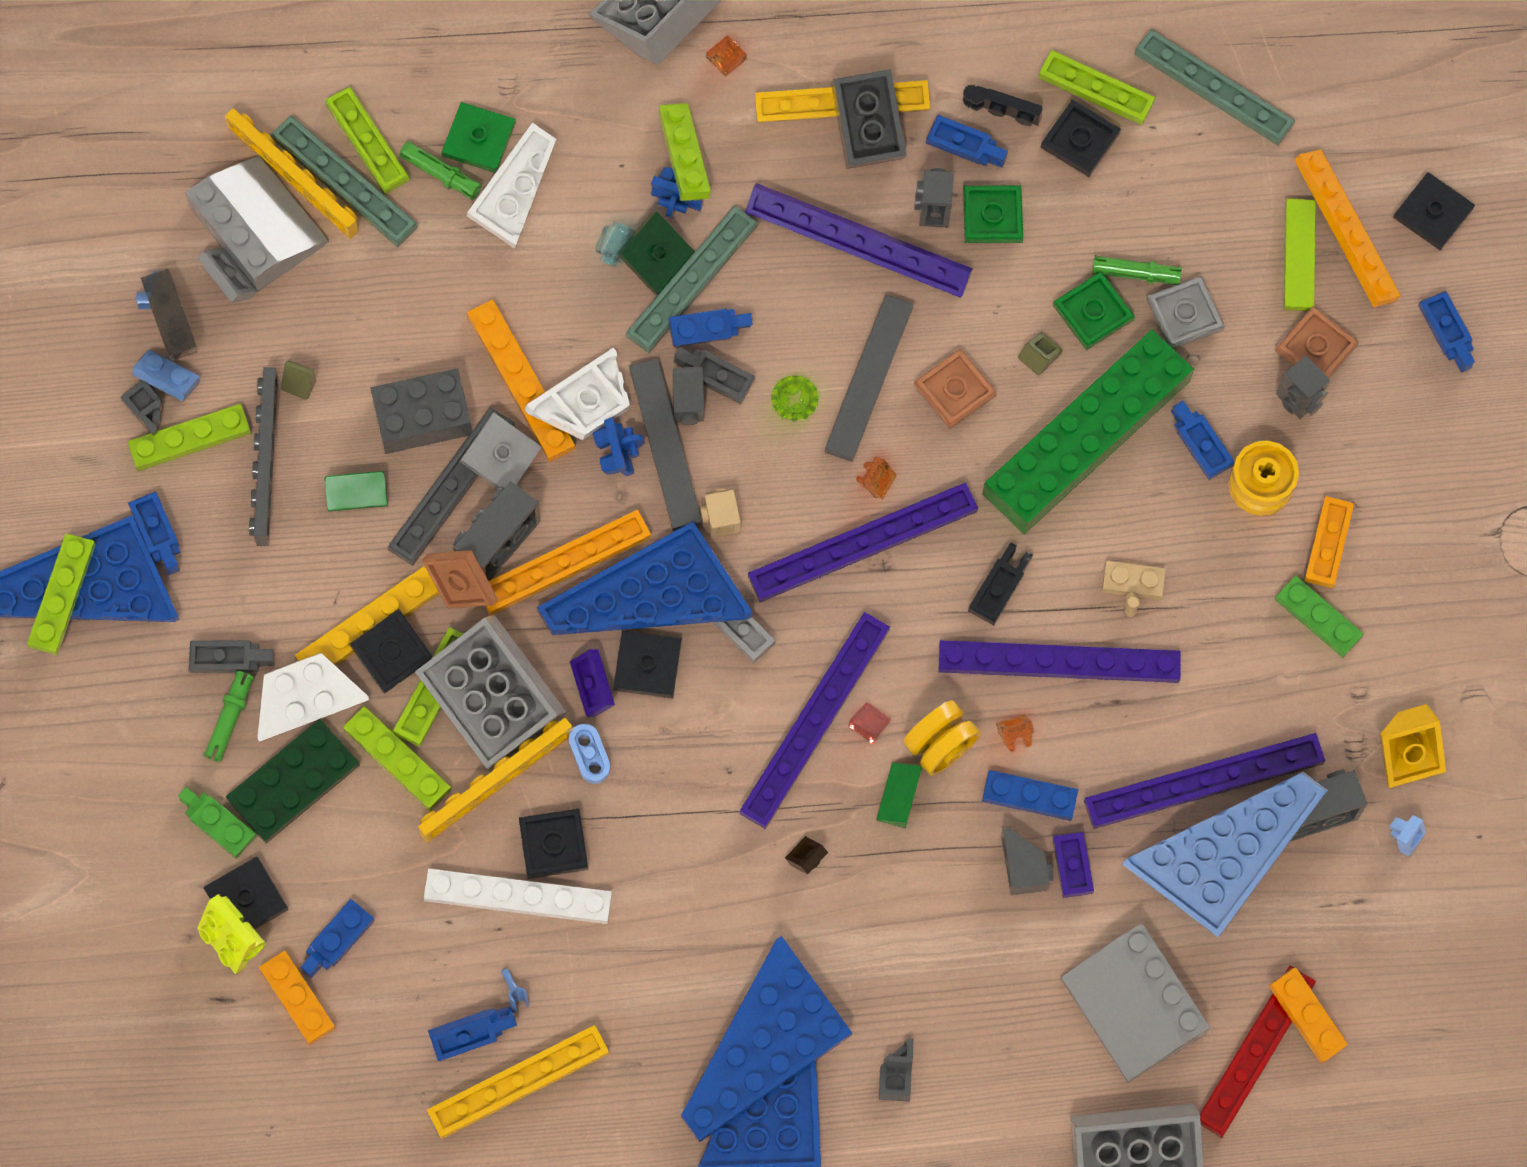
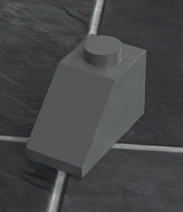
(688, 395)
(1025, 865)

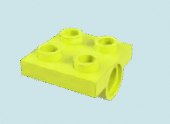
(225, 932)

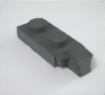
(717, 373)
(228, 656)

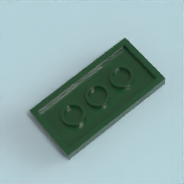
(292, 781)

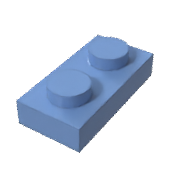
(166, 375)

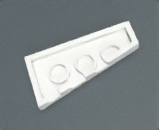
(511, 191)

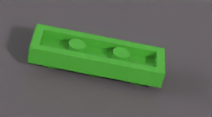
(1319, 616)

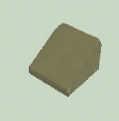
(1039, 353)
(297, 380)

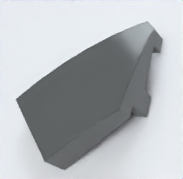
(144, 405)
(896, 1074)

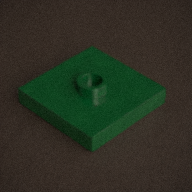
(655, 252)

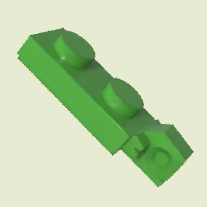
(217, 822)

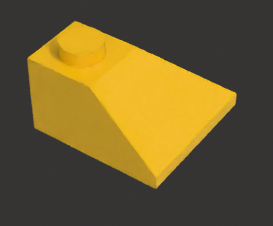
(1412, 746)

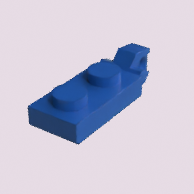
(965, 142)
(707, 326)
(1448, 329)
(1201, 441)
(156, 530)
(337, 938)
(470, 1032)

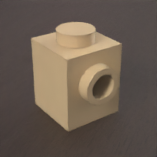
(721, 513)

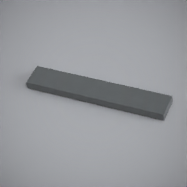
(869, 378)
(665, 444)
(437, 503)

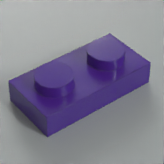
(592, 683)
(1073, 865)

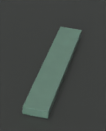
(1214, 87)
(344, 181)
(692, 278)

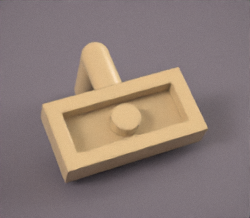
(1133, 582)

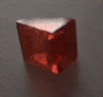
(869, 722)

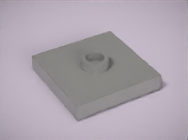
(1185, 313)
(500, 452)

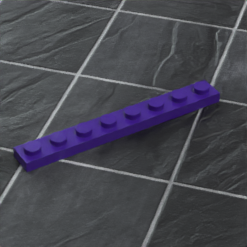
(858, 240)
(862, 542)
(1059, 661)
(814, 720)
(1204, 781)

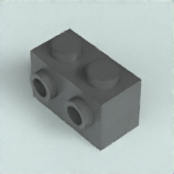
(934, 198)
(1303, 388)

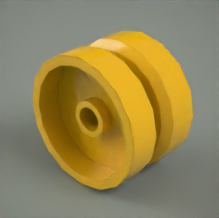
(1263, 478)
(942, 737)

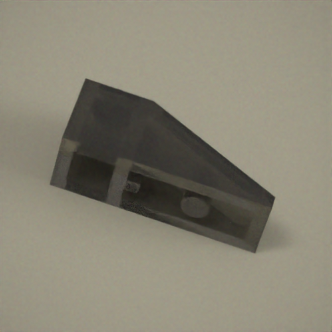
(169, 315)

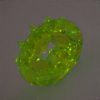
(790, 386)

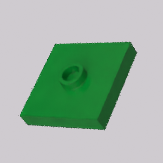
(478, 137)
(993, 214)
(1093, 310)

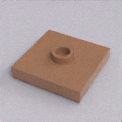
(1318, 340)
(955, 388)
(459, 579)

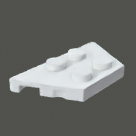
(584, 398)
(304, 694)

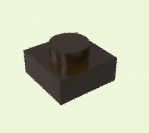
(806, 855)

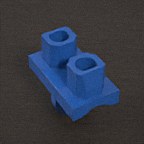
(666, 190)
(621, 445)

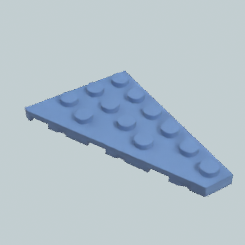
(1224, 858)

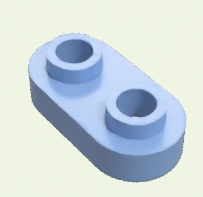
(589, 755)

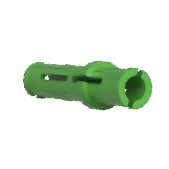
(435, 167)
(1143, 271)
(229, 715)

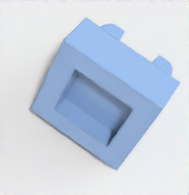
(1407, 833)

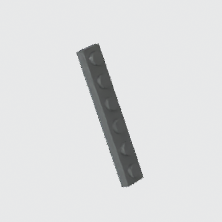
(263, 468)

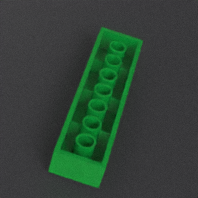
(1087, 431)

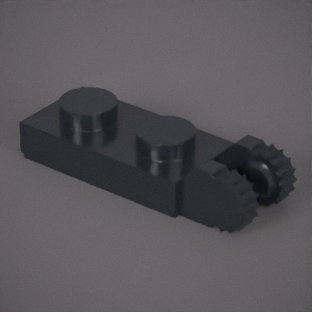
(1002, 104)
(999, 586)

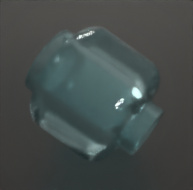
(611, 241)

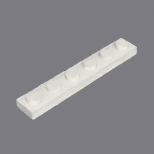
(517, 896)

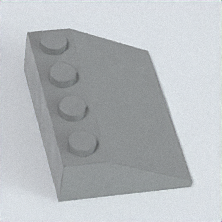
(651, 26)
(255, 220)
(490, 691)
(1135, 1003)
(1138, 1138)

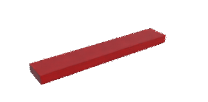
(1247, 1065)

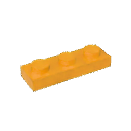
(1329, 542)
(297, 998)
(1308, 1015)

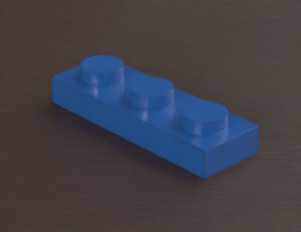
(1030, 795)

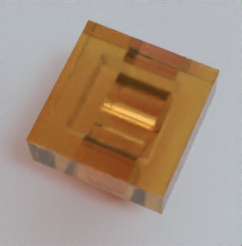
(726, 55)
(877, 478)
(1015, 728)

